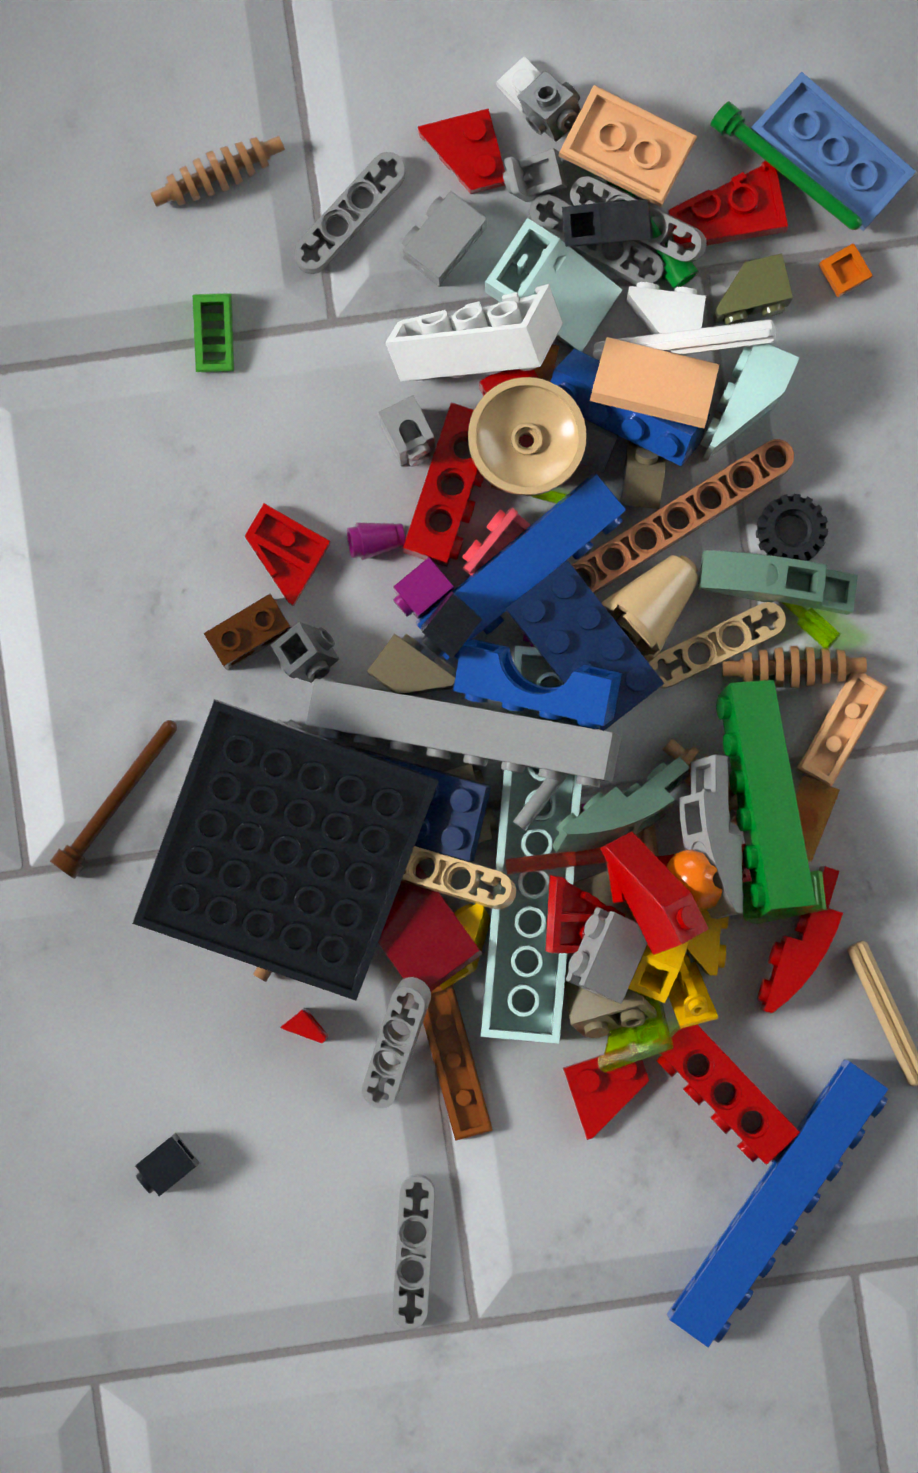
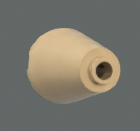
(653, 603)

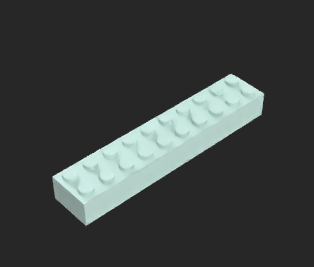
(521, 978)

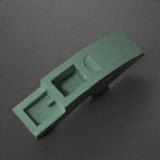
(777, 579)
(617, 813)

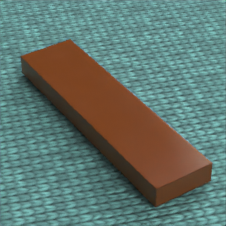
(455, 1065)

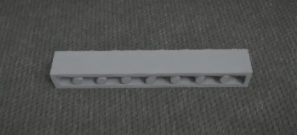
(464, 730)

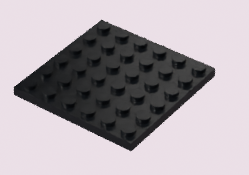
(285, 850)

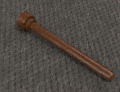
(71, 857)

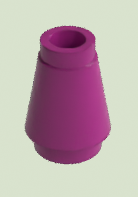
(374, 538)

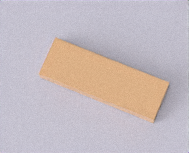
(842, 728)

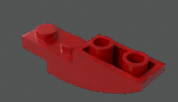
(798, 958)

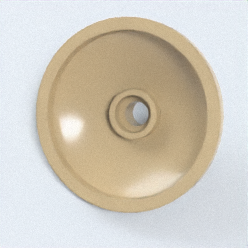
(530, 409)

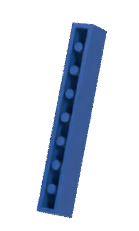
(777, 1203)

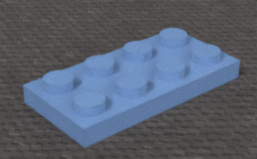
(834, 148)

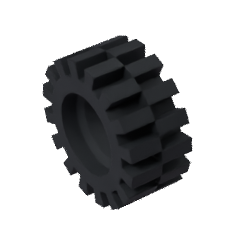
(792, 506)

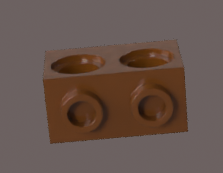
(247, 632)

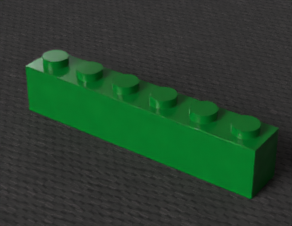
(765, 799)

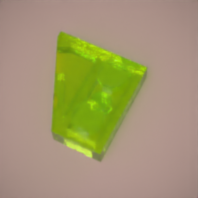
(637, 1043)

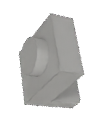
(534, 175)

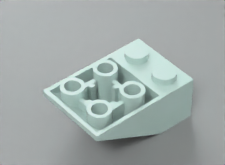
(577, 286)
(760, 384)

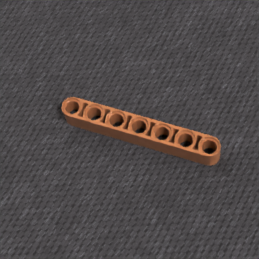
(691, 506)

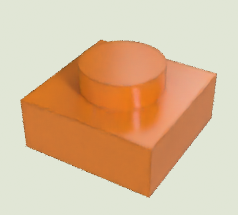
(845, 270)

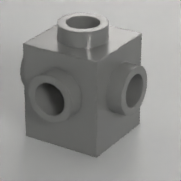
(550, 106)
(305, 652)

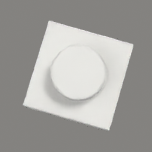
(517, 79)

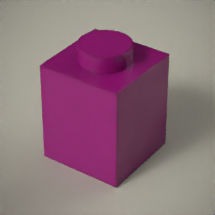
(421, 589)

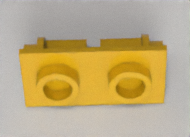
(690, 996)

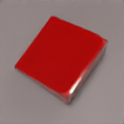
(306, 1026)

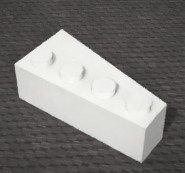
(476, 338)

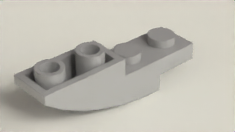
(706, 830)

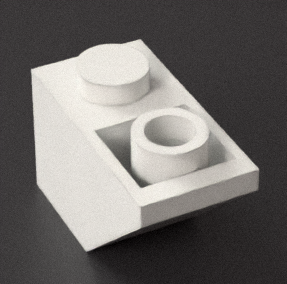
(666, 310)

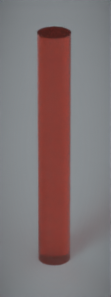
(554, 861)

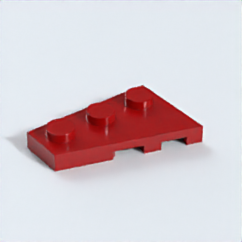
(737, 210)

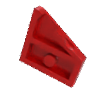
(468, 149)
(286, 550)
(568, 914)
(601, 1094)

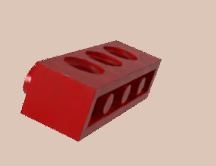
(421, 538)
(774, 1130)

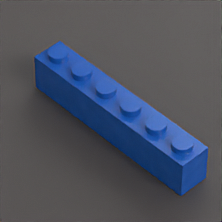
(538, 552)

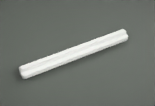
(704, 338)

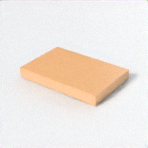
(627, 146)
(655, 382)

